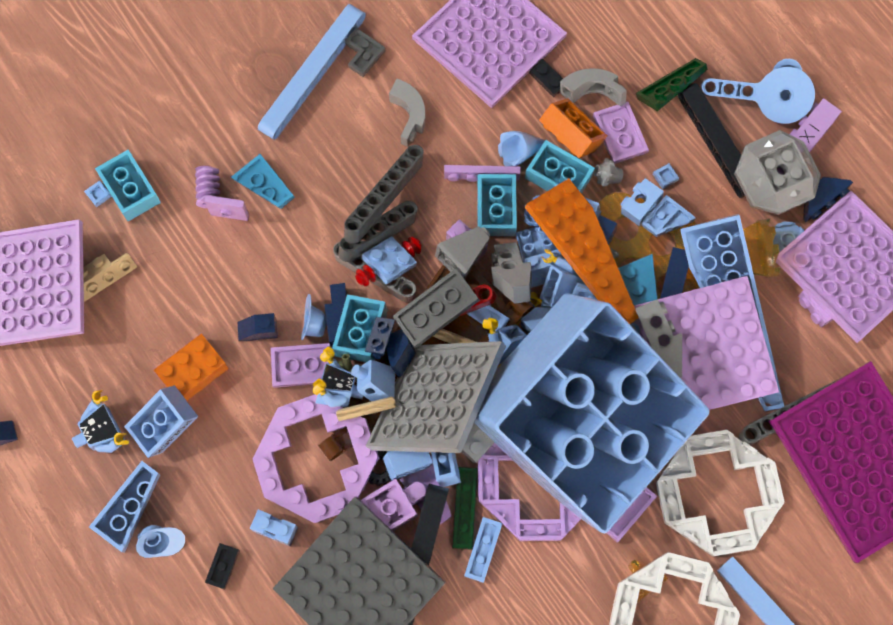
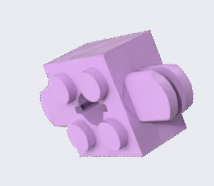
(395, 503)

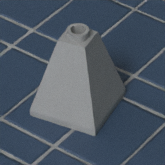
(462, 250)

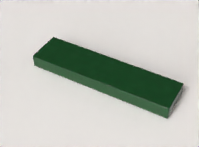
(465, 509)

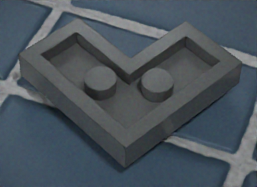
(368, 51)

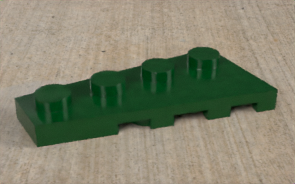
(666, 88)

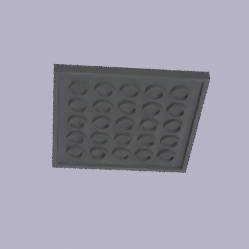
(358, 575)

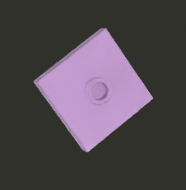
(226, 207)

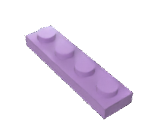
(457, 172)

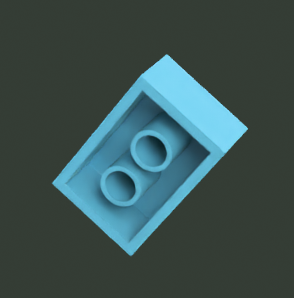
(556, 165)
(128, 185)
(497, 204)
(356, 327)

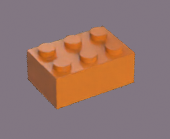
(572, 128)
(192, 367)

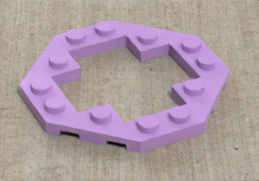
(296, 498)
(508, 510)

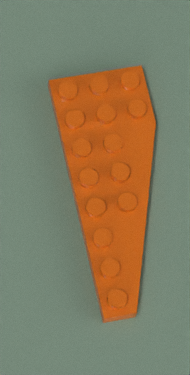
(579, 237)

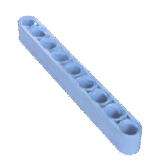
(311, 72)

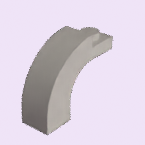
(593, 81)
(409, 99)

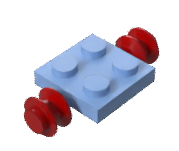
(388, 260)

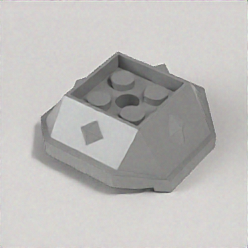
(765, 186)

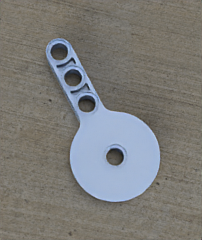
(768, 93)

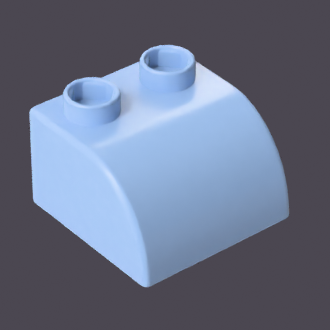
(589, 409)

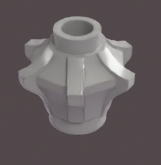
(608, 173)

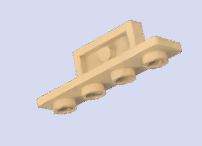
(102, 273)

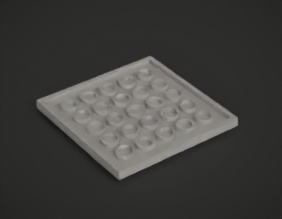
(437, 398)

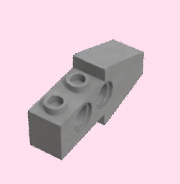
(510, 273)
(673, 351)

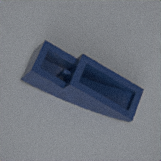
(675, 273)
(334, 310)

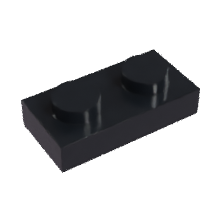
(546, 77)
(222, 566)

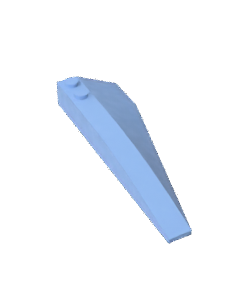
(720, 254)

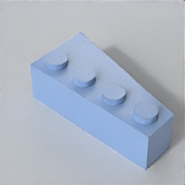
(123, 512)

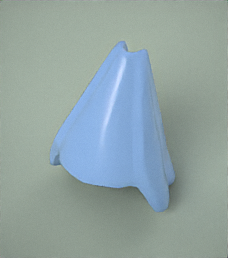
(518, 147)

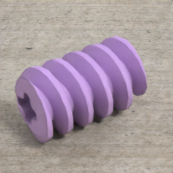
(206, 184)

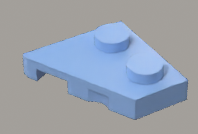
(667, 217)

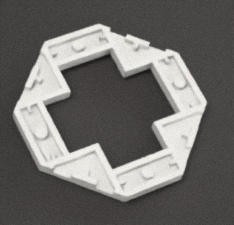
(696, 528)
(651, 579)

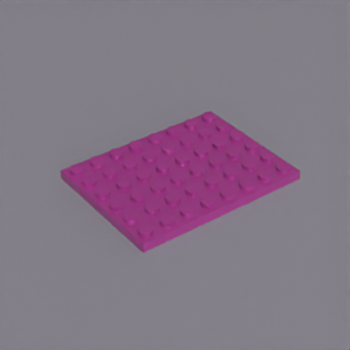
(846, 456)

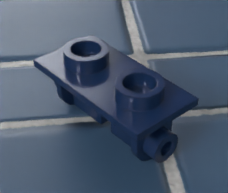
(379, 336)

